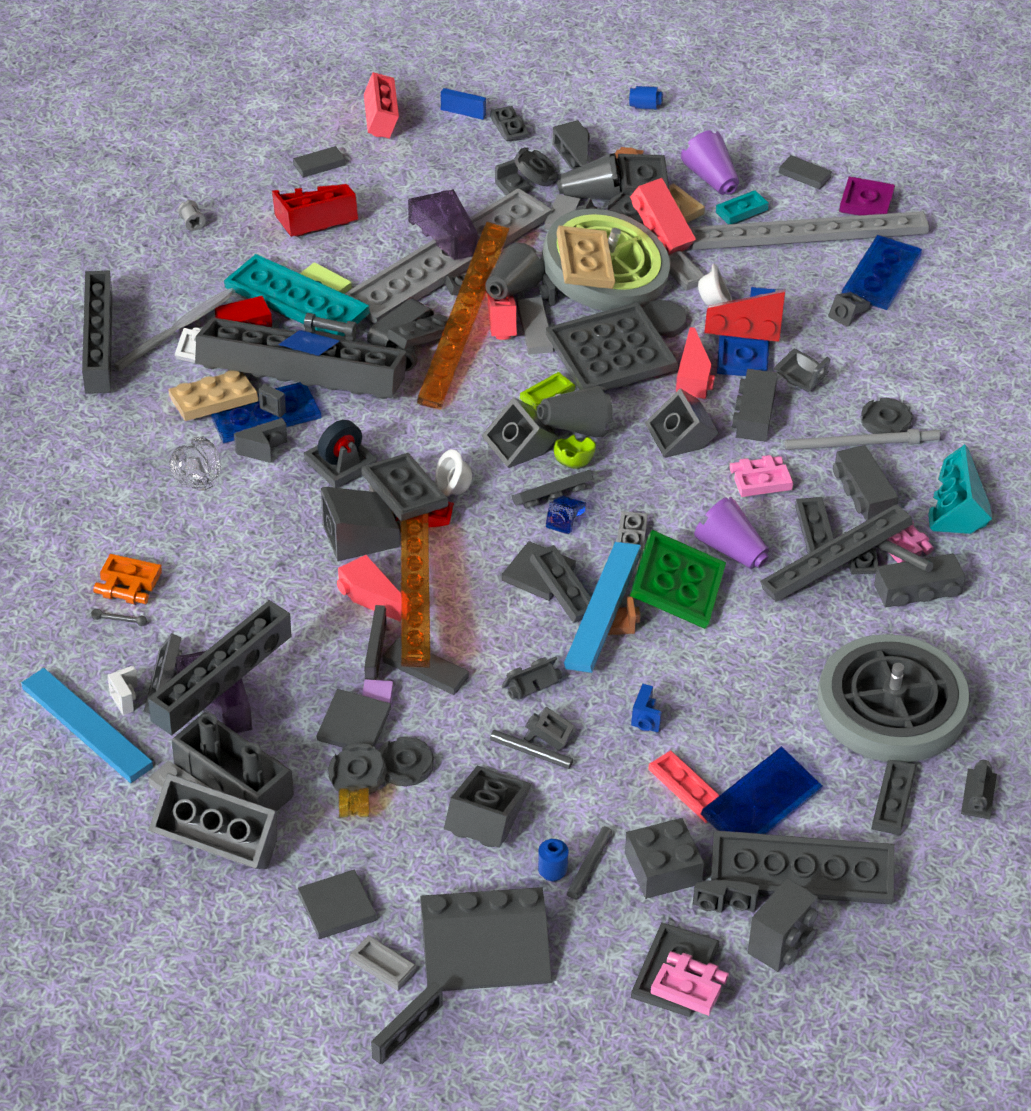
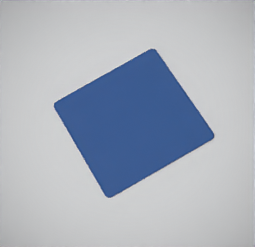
(309, 342)

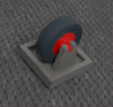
(339, 453)

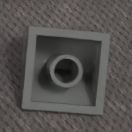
(681, 425)
(518, 434)

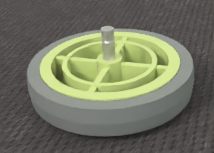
(636, 254)

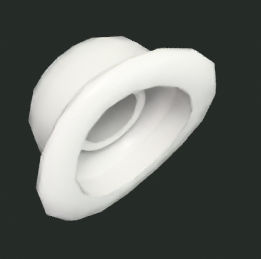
(713, 288)
(452, 473)

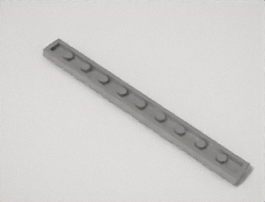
(809, 230)

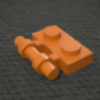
(127, 572)

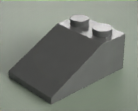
(486, 806)

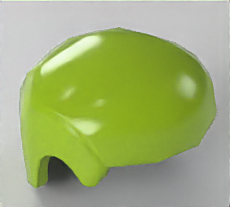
(574, 453)

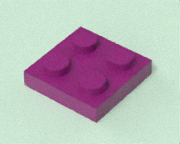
(866, 197)

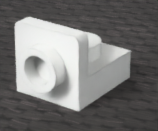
(187, 345)
(121, 688)

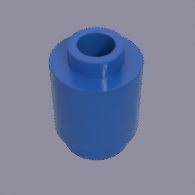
(645, 97)
(553, 859)

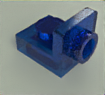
(562, 513)

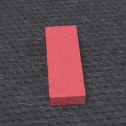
(683, 782)

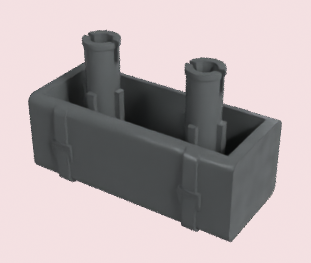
(231, 763)

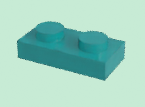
(742, 207)

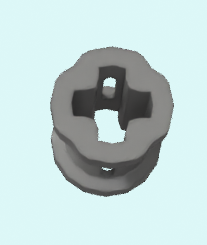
(190, 213)

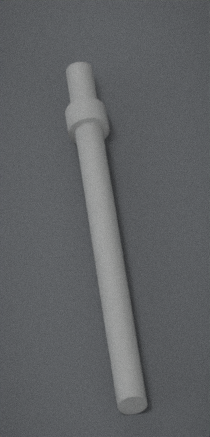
(912, 436)

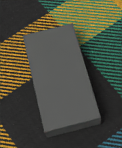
(319, 161)
(805, 172)

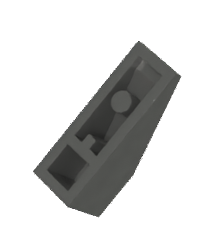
(572, 143)

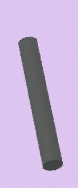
(906, 555)
(531, 749)
(589, 862)

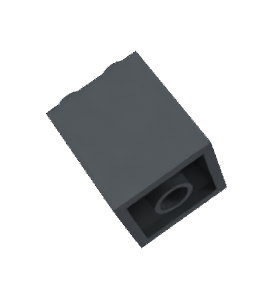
(358, 522)

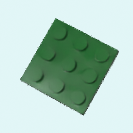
(678, 579)

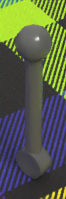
(97, 614)

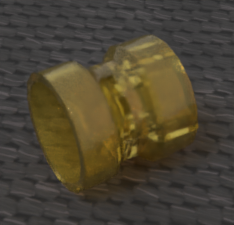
(353, 802)

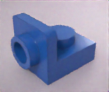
(644, 712)

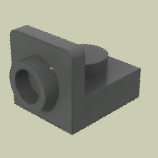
(508, 178)
(846, 306)
(549, 727)

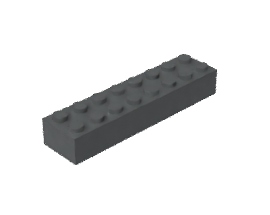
(257, 351)

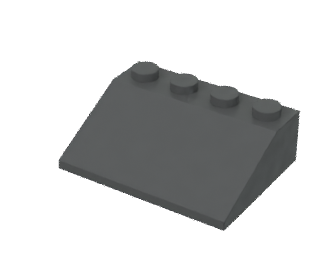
(485, 939)

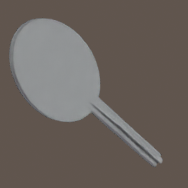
(188, 318)

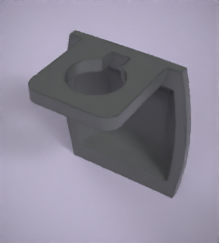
(802, 369)

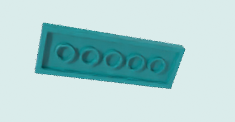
(294, 293)

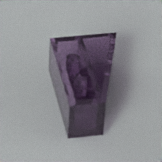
(446, 221)

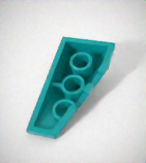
(961, 498)

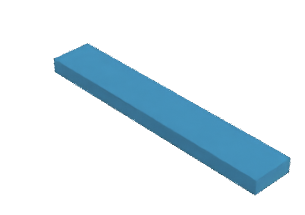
(603, 607)
(87, 725)

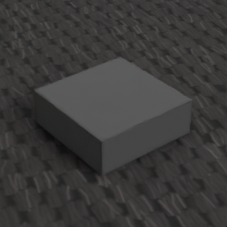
(272, 400)

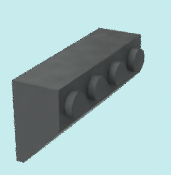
(215, 822)

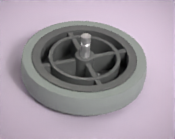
(893, 698)

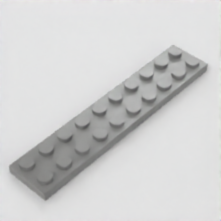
(429, 265)

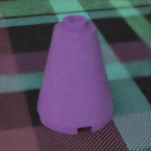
(711, 162)
(732, 534)

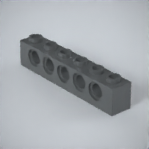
(97, 332)
(219, 667)

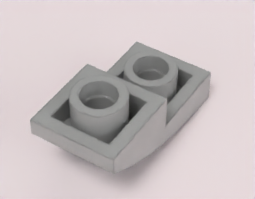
(632, 528)

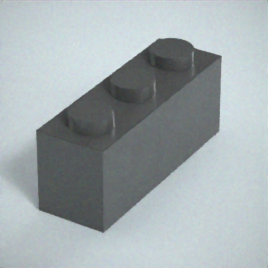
(755, 405)
(864, 481)
(907, 584)

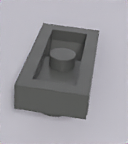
(258, 440)

